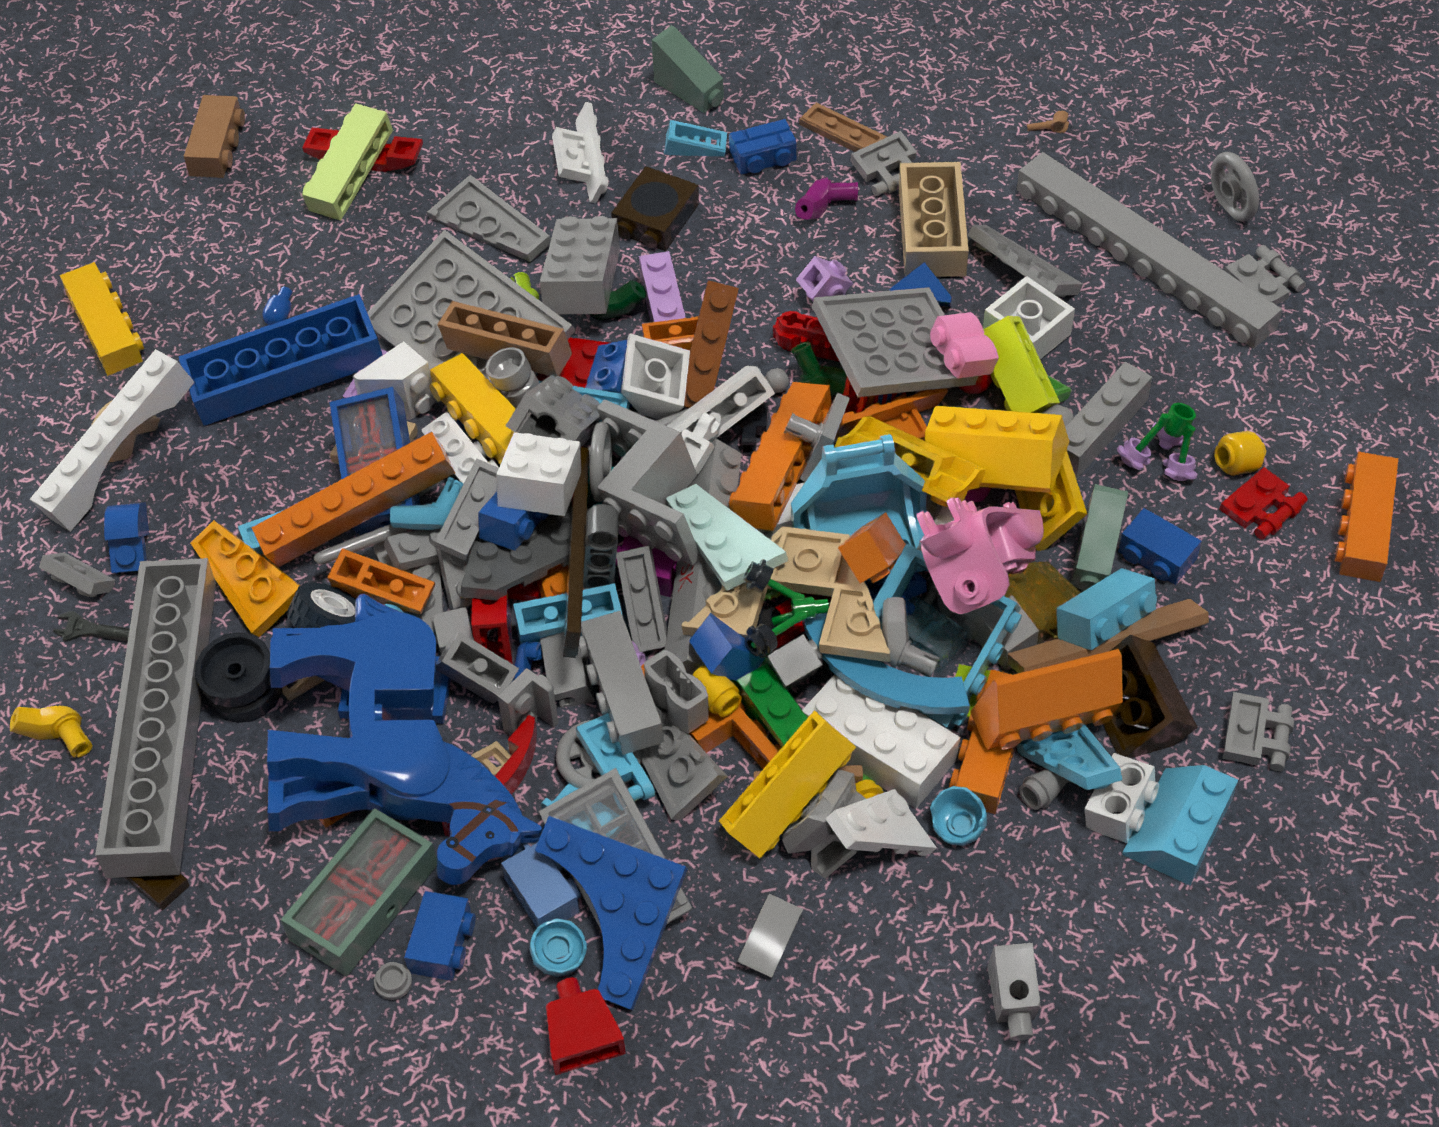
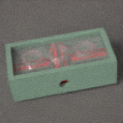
(359, 892)

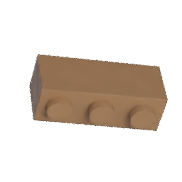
(214, 136)

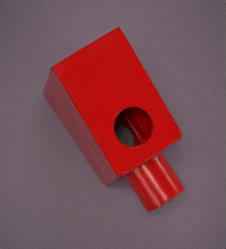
(581, 1028)

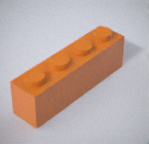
(1368, 516)
(983, 769)

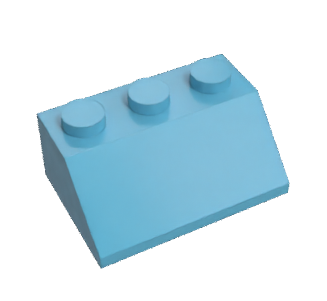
(1182, 821)

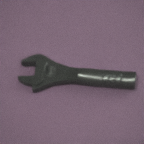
(81, 627)

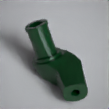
(623, 300)
(817, 374)

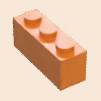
(873, 549)

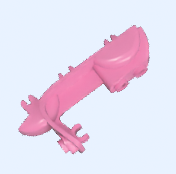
(978, 550)

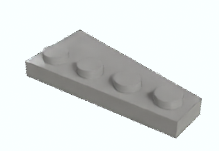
(488, 218)
(680, 769)

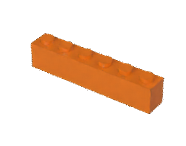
(779, 459)
(353, 500)

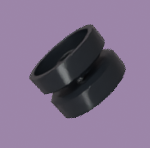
(237, 677)

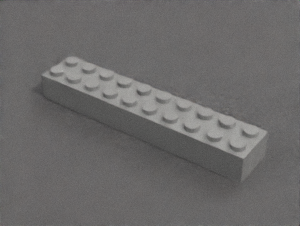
(156, 721)

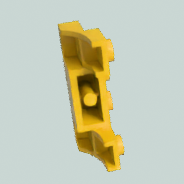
(942, 471)

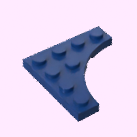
(630, 895)

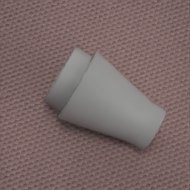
(1041, 789)

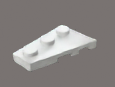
(880, 824)

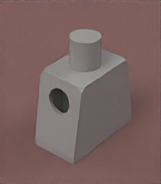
(1014, 974)

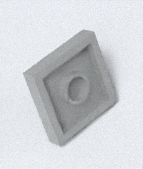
(816, 434)

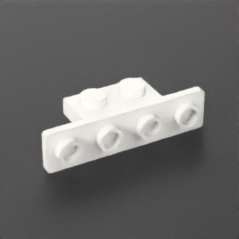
(580, 154)
(457, 445)

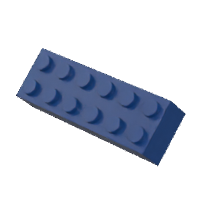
(281, 359)

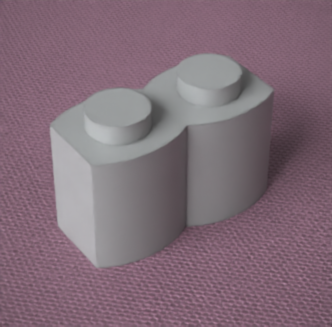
(676, 691)

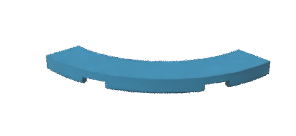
(892, 685)

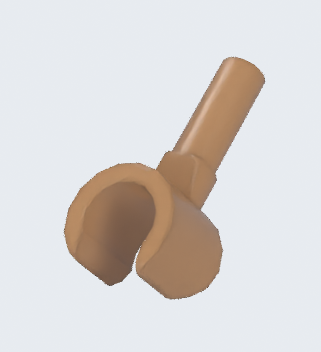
(1058, 124)

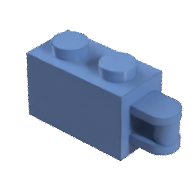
(540, 885)

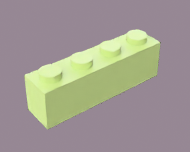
(347, 161)

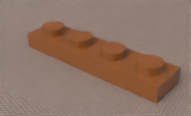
(709, 340)

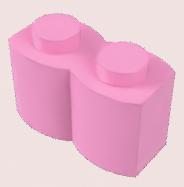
(964, 345)

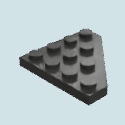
(497, 568)

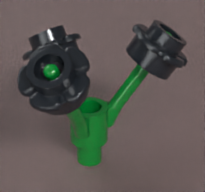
(762, 638)

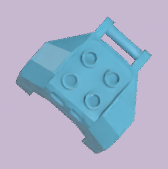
(859, 485)

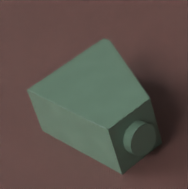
(685, 71)
(1098, 536)

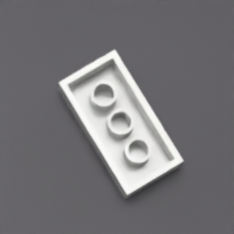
(892, 744)

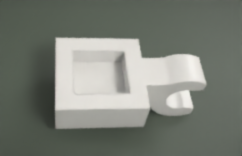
(698, 440)

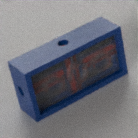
(366, 431)

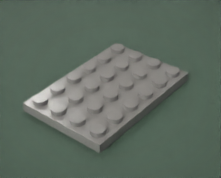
(443, 275)

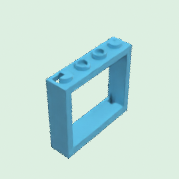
(895, 586)

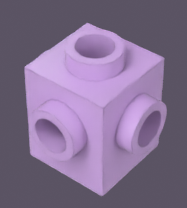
(824, 278)

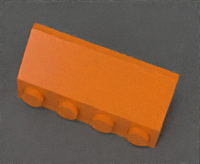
(1050, 700)

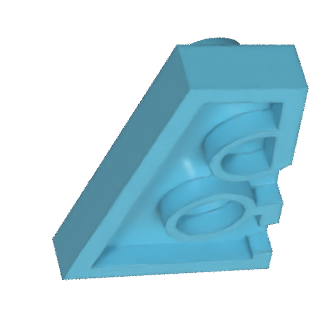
(1074, 757)

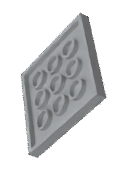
(886, 340)

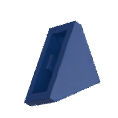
(923, 278)
(723, 649)

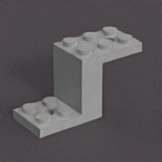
(651, 470)

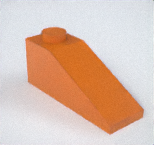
(380, 581)

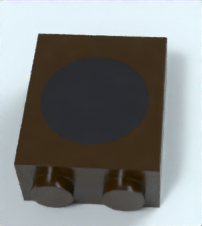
(656, 208)

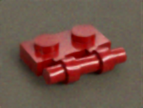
(1256, 497)

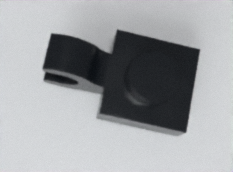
(752, 425)

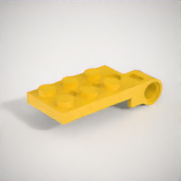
(1067, 505)

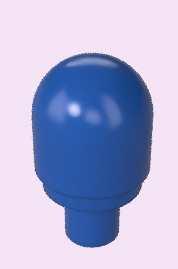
(277, 307)

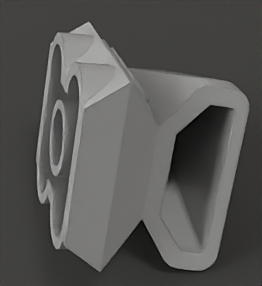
(815, 833)

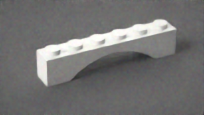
(72, 484)

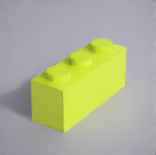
(1019, 368)

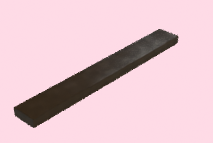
(576, 561)

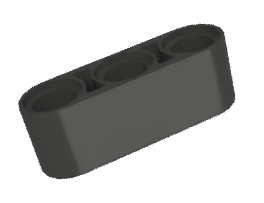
(600, 546)

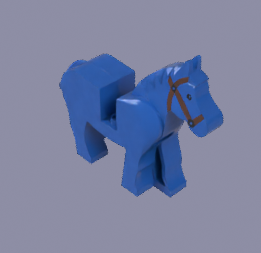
(393, 743)

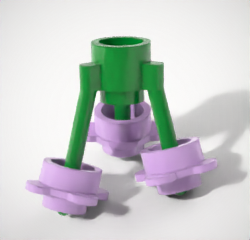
(1172, 430)

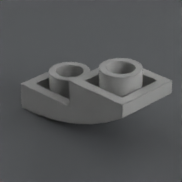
(770, 935)

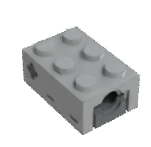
(556, 412)

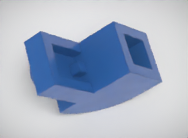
(125, 532)

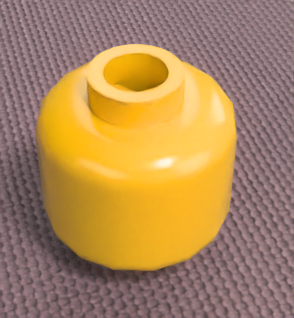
(1240, 453)

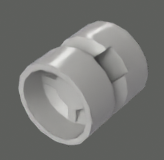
(511, 374)

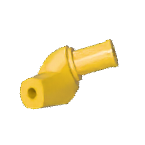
(51, 724)

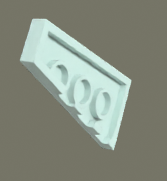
(723, 536)

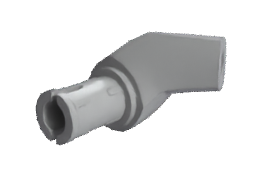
(897, 639)

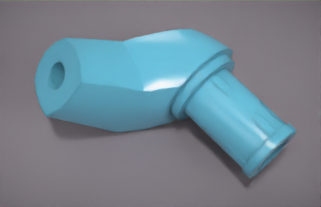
(430, 515)

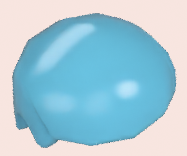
(958, 809)
(555, 940)

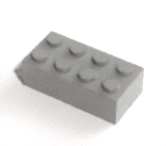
(580, 265)

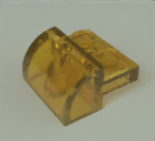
(1040, 592)

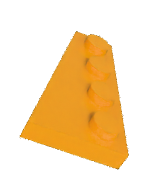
(248, 579)

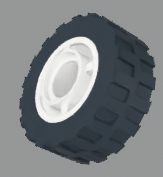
(321, 605)

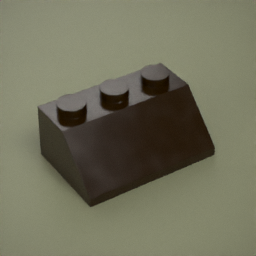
(1152, 706)

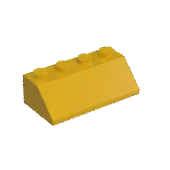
(1014, 447)

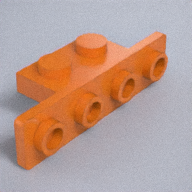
(899, 413)

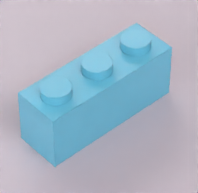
(1106, 608)
(547, 615)

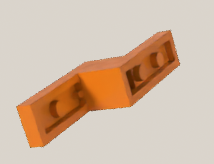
(737, 724)

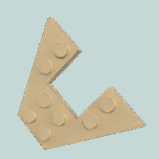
(811, 568)

